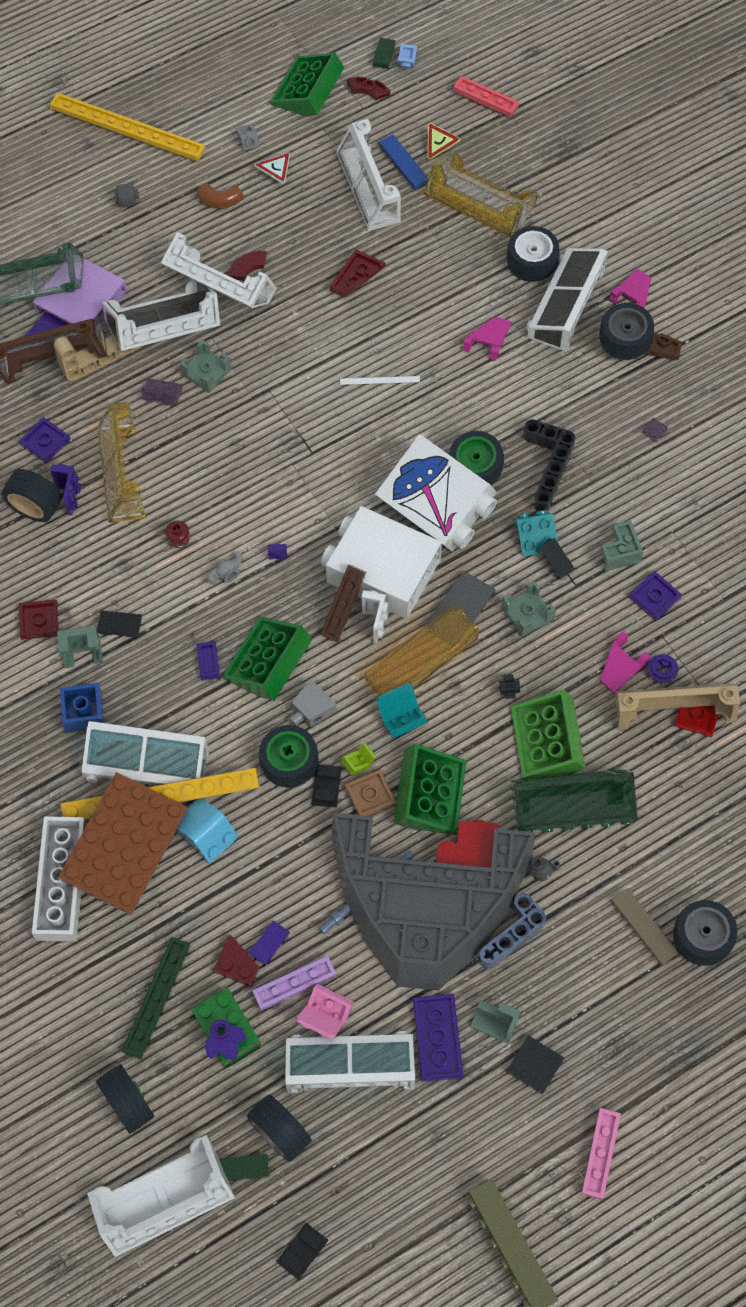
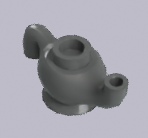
(542, 868)

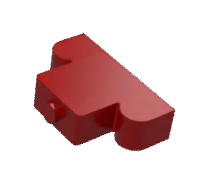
(473, 845)

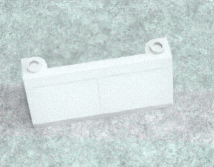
(161, 1198)

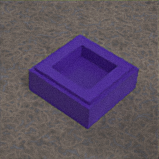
(277, 551)

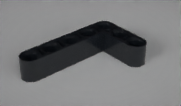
(560, 448)

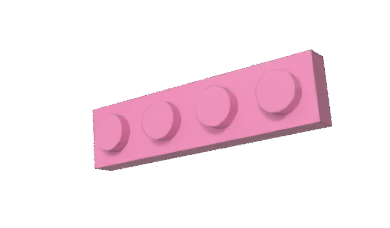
(601, 1154)

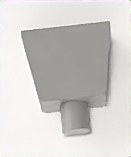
(312, 705)

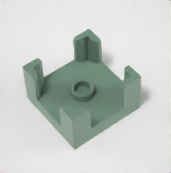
(205, 368)
(528, 610)
(77, 641)

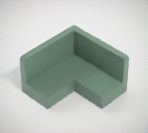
(625, 550)
(496, 1021)

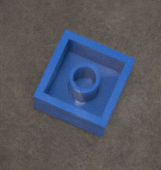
(80, 706)

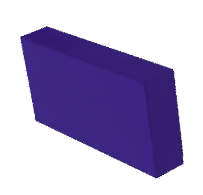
(208, 660)
(269, 943)

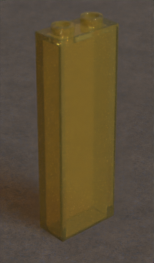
(424, 652)

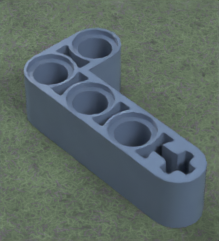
(509, 934)

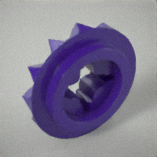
(666, 662)

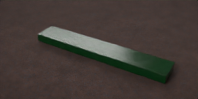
(156, 998)

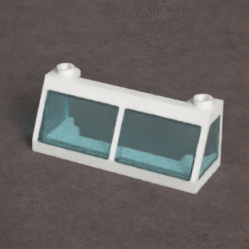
(142, 754)
(350, 1061)

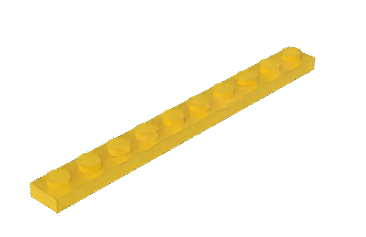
(127, 127)
(179, 791)

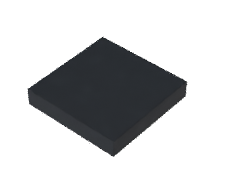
(535, 1064)

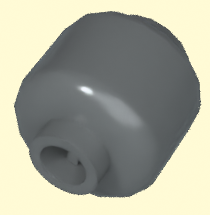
(126, 195)

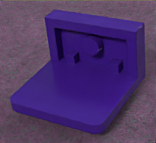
(67, 480)

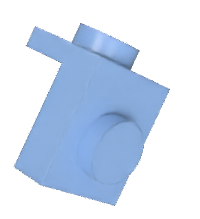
(407, 56)

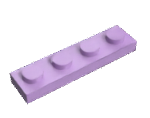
(294, 983)

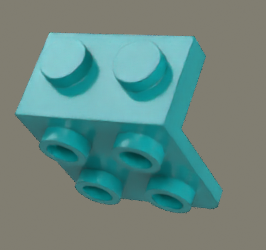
(535, 531)
(400, 710)

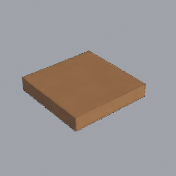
(370, 794)

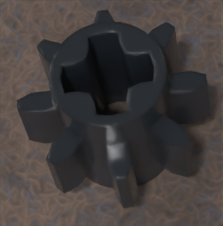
(509, 686)

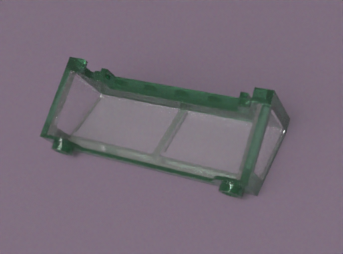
(42, 275)

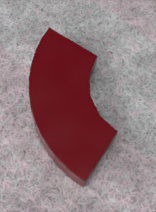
(370, 87)
(247, 264)

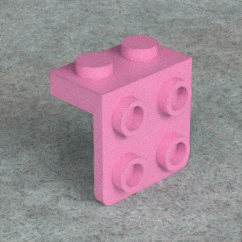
(325, 1012)

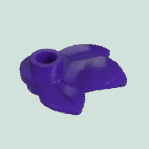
(226, 1043)

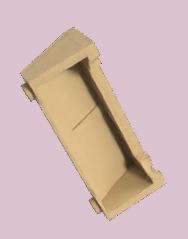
(721, 696)

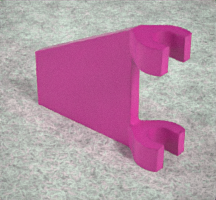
(634, 287)
(491, 334)
(620, 665)

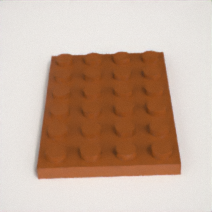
(123, 843)

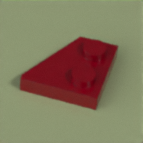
(236, 963)

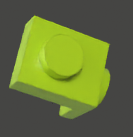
(359, 760)

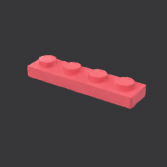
(486, 96)

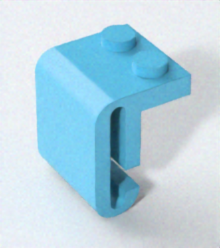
(206, 829)

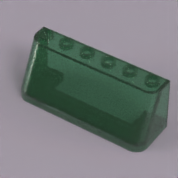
(574, 800)

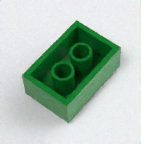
(224, 1007)

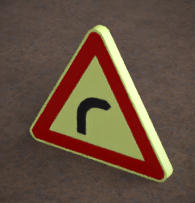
(439, 140)

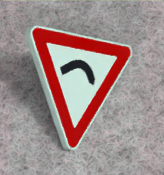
(275, 167)

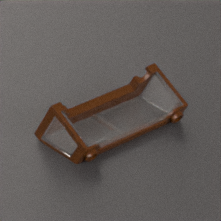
(40, 345)

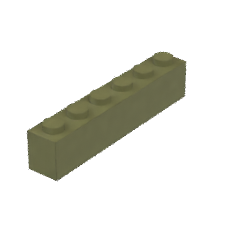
(512, 1246)

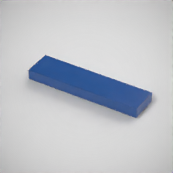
(403, 161)

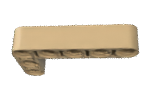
(79, 364)

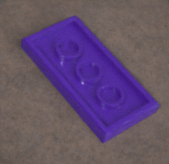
(437, 1037)

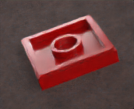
(697, 719)

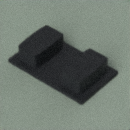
(119, 623)
(326, 786)
(302, 1251)

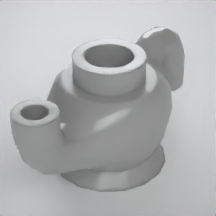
(226, 569)

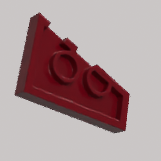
(356, 272)

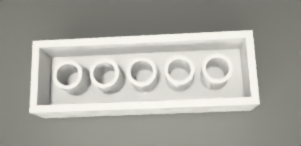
(56, 901)

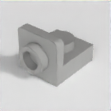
(248, 136)

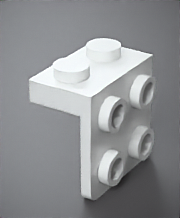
(376, 605)

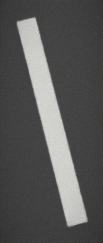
(377, 380)

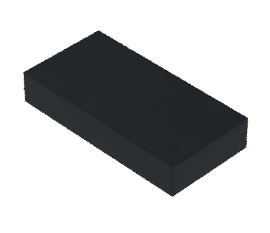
(556, 558)

